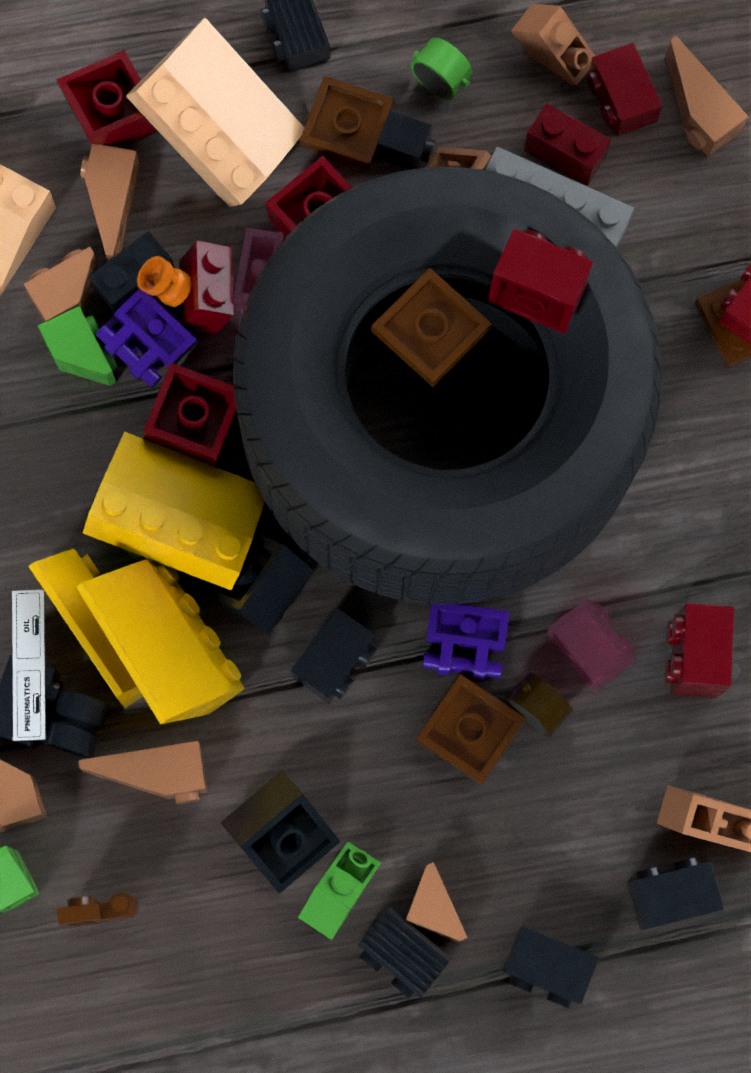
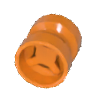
(162, 280)

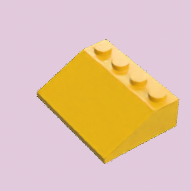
(176, 511)
(162, 640)

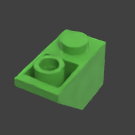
(75, 347)
(15, 880)
(339, 890)

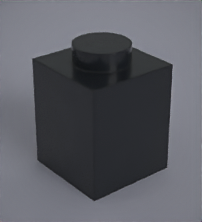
(405, 141)

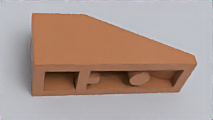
(704, 106)
(111, 185)
(164, 771)
(706, 818)

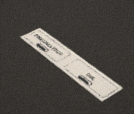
(28, 665)

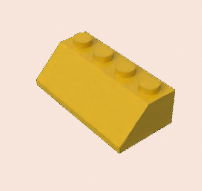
(59, 579)

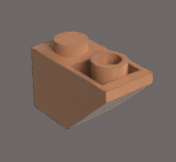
(554, 42)
(63, 285)
(19, 798)

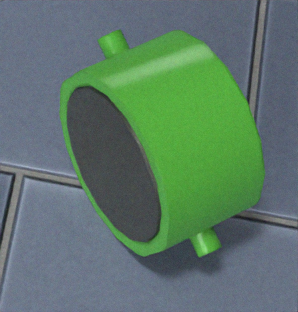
(441, 68)

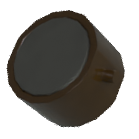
(539, 704)

